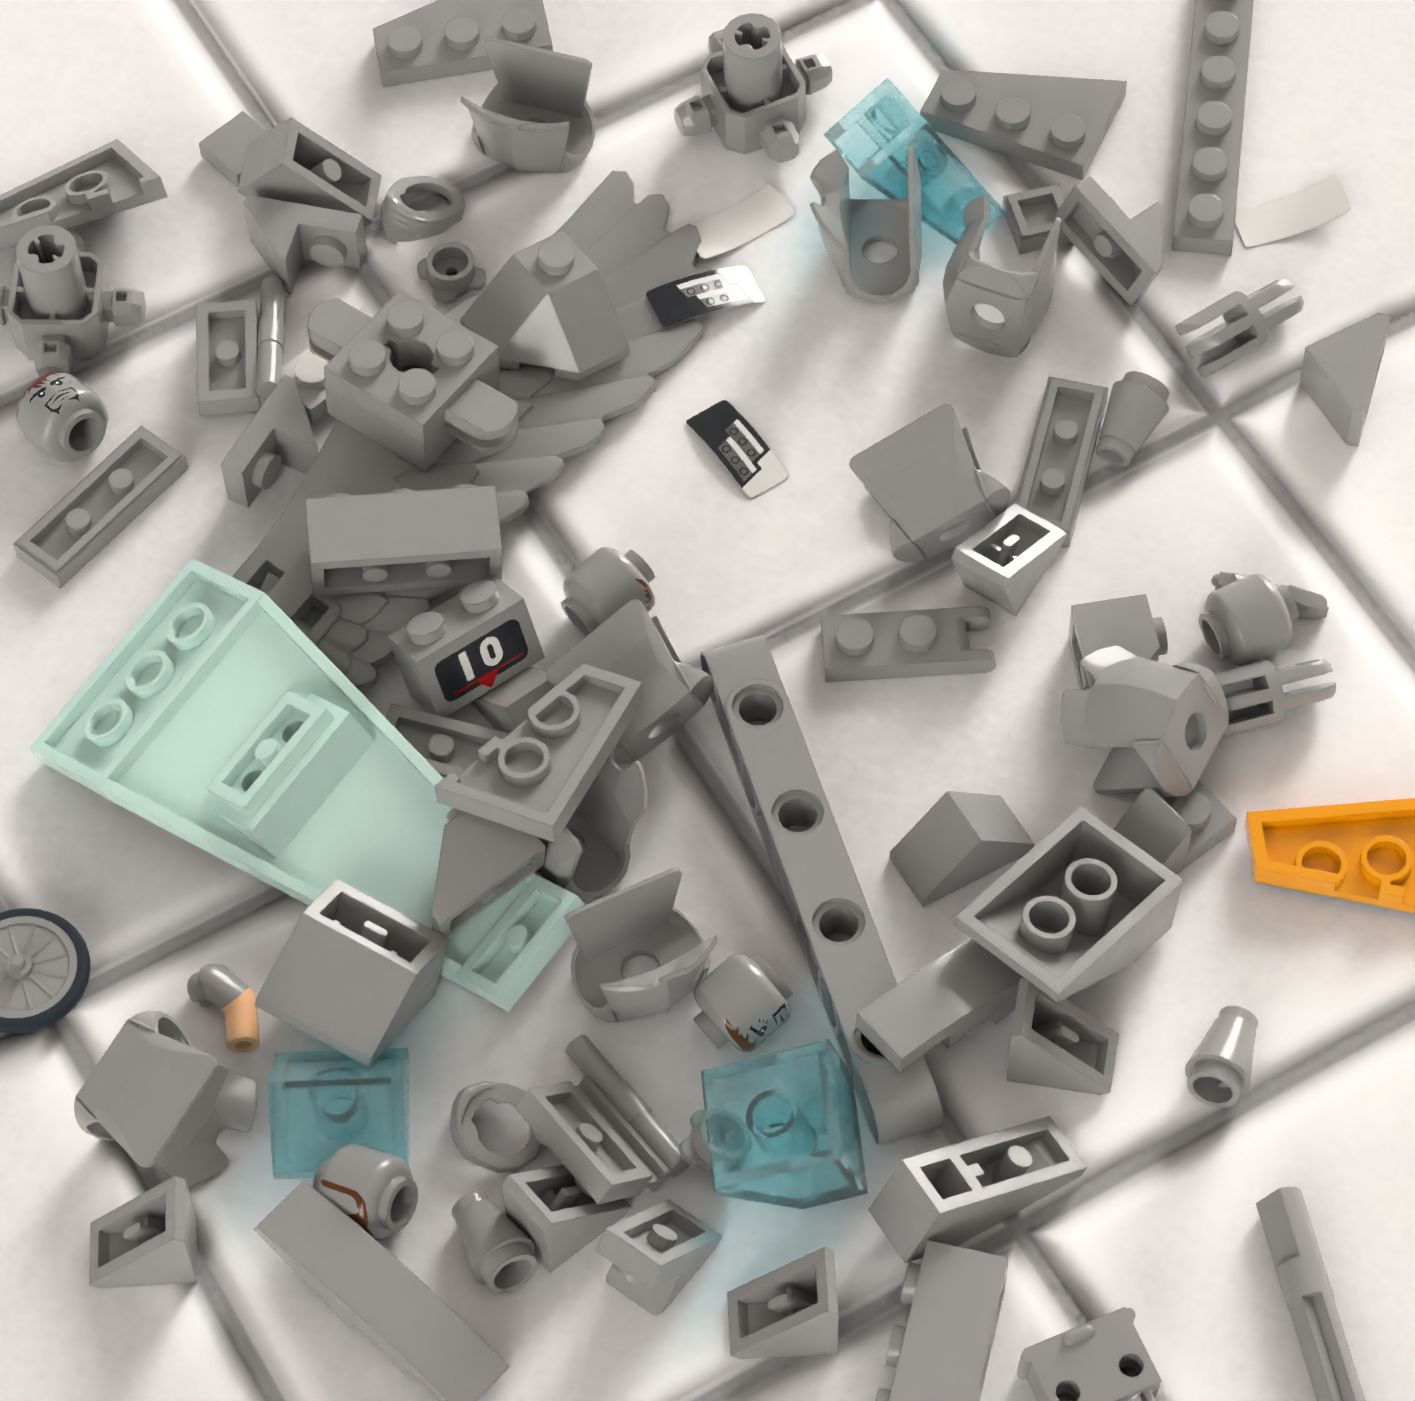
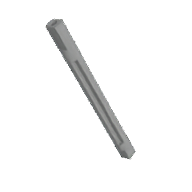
(1309, 1295)

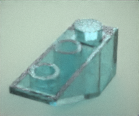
(876, 145)

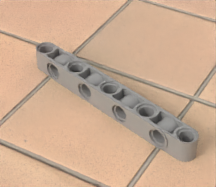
(816, 880)

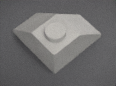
(550, 312)

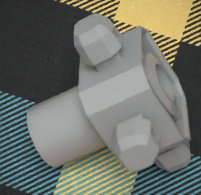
(753, 90)
(63, 300)

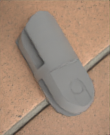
(1241, 321)
(1269, 691)

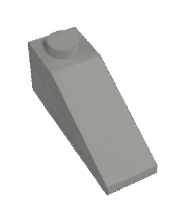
(972, 1185)

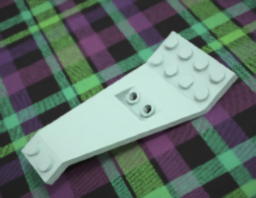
(276, 763)

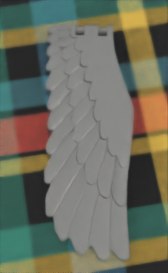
(553, 417)

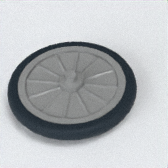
(40, 969)

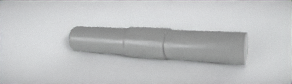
(270, 335)
(626, 1101)

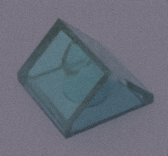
(332, 1101)

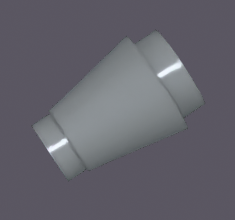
(1131, 416)
(1224, 1059)
(493, 1243)

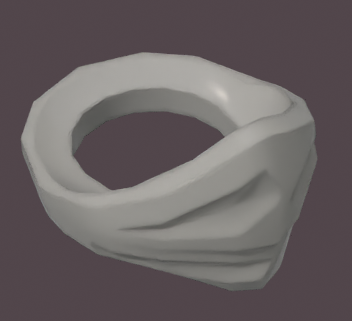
(406, 225)
(466, 1134)

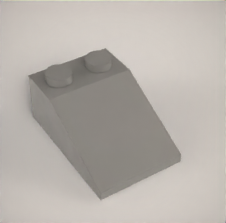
(1074, 907)

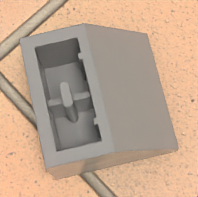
(353, 973)

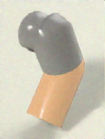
(221, 987)

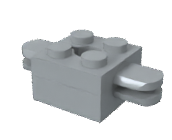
(384, 392)

